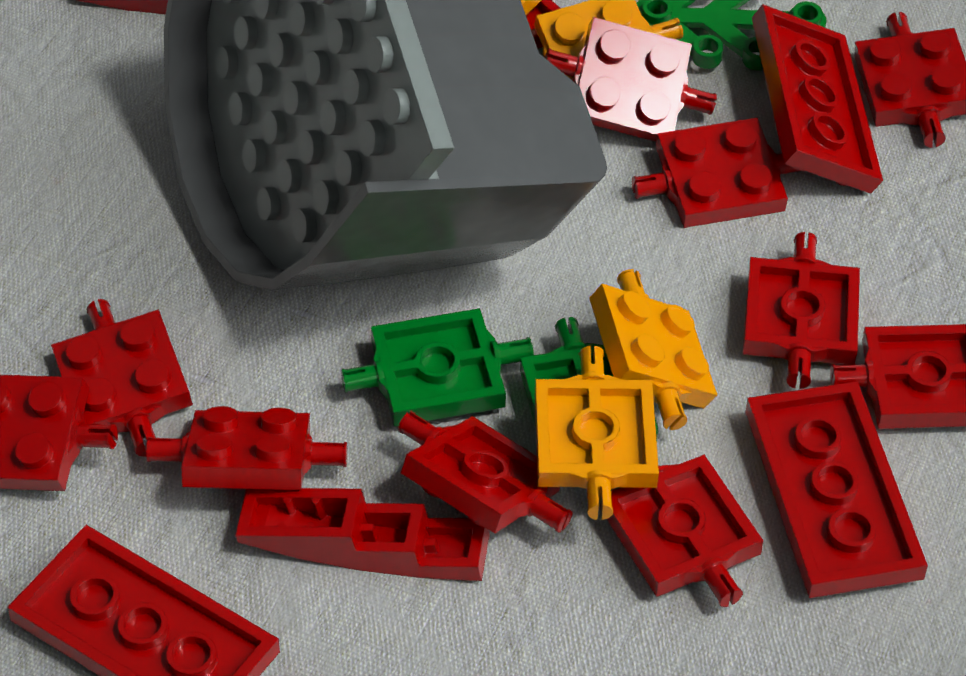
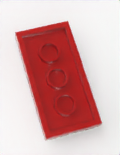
(816, 100)
(835, 490)
(135, 618)

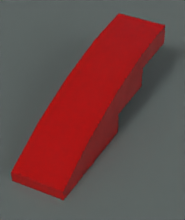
(348, 533)

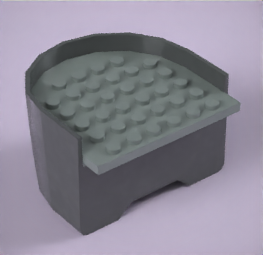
(369, 135)

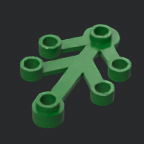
(721, 21)

